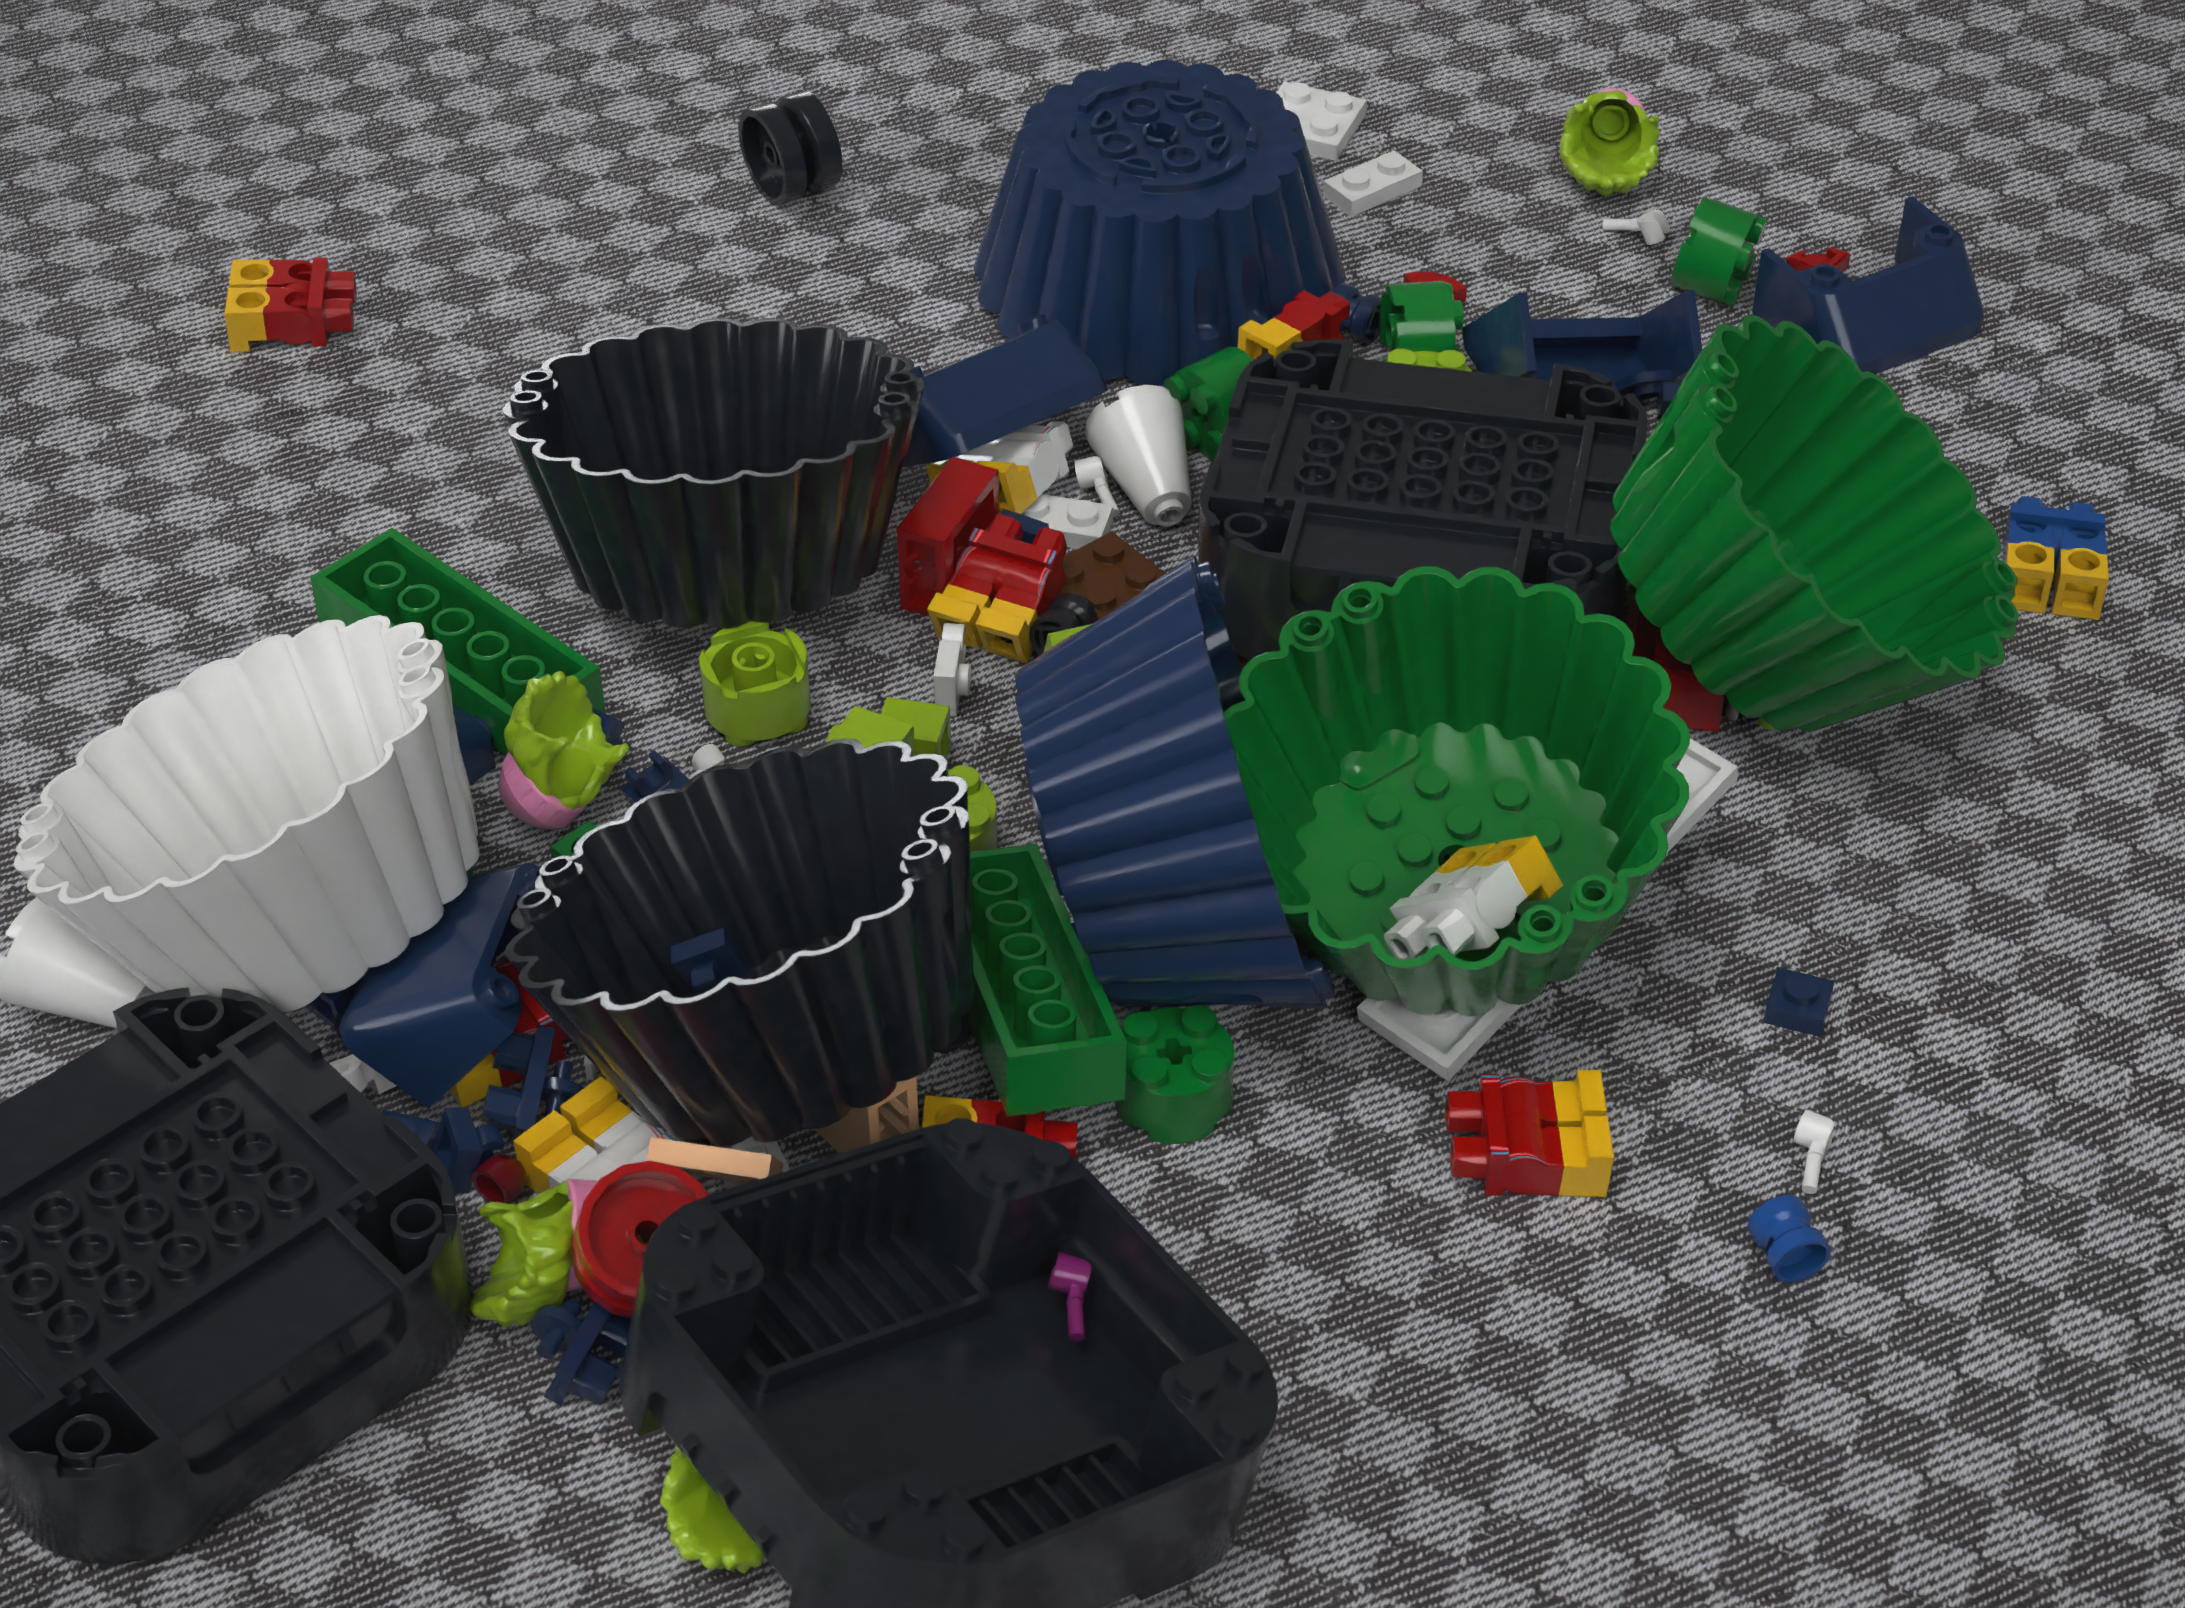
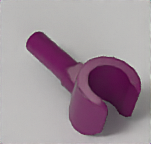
(1071, 1278)

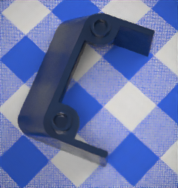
(1886, 315)
(1628, 350)
(1001, 391)

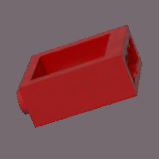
(939, 529)

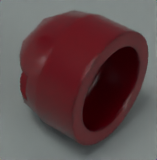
(500, 1179)

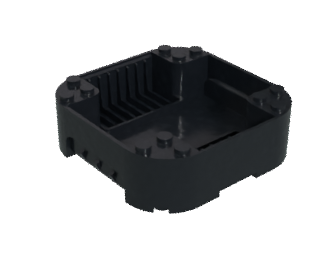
(1391, 467)
(206, 1275)
(900, 1392)

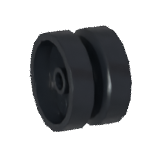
(790, 147)

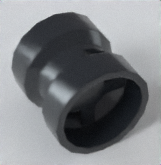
(1063, 613)

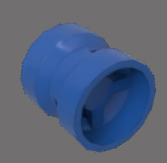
(1785, 1232)

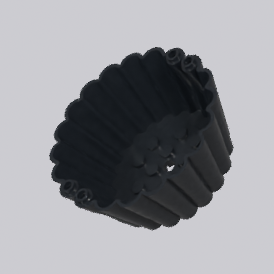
(718, 465)
(837, 887)

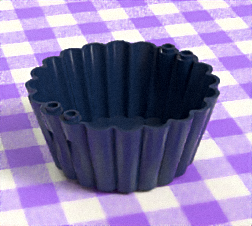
(1156, 216)
(1152, 810)

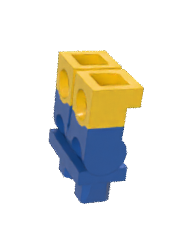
(2059, 540)

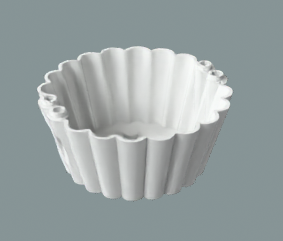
(266, 818)

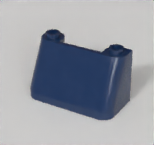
(440, 1000)

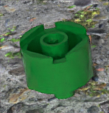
(1718, 251)
(1420, 317)
(1205, 397)
(1176, 1073)

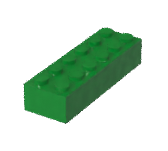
(484, 641)
(1035, 992)

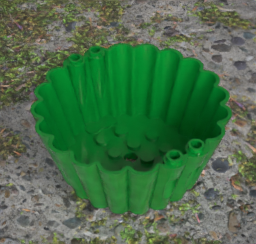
(1808, 536)
(1447, 727)

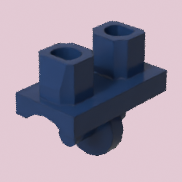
(528, 1056)
(579, 1368)

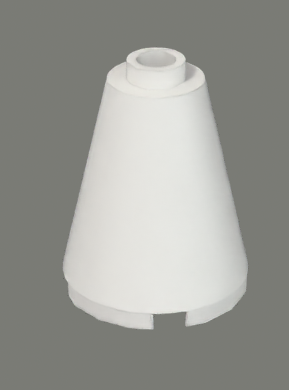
(1145, 451)
(62, 970)

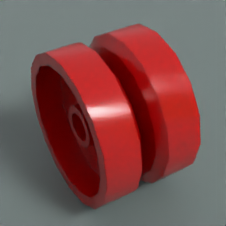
(620, 1206)

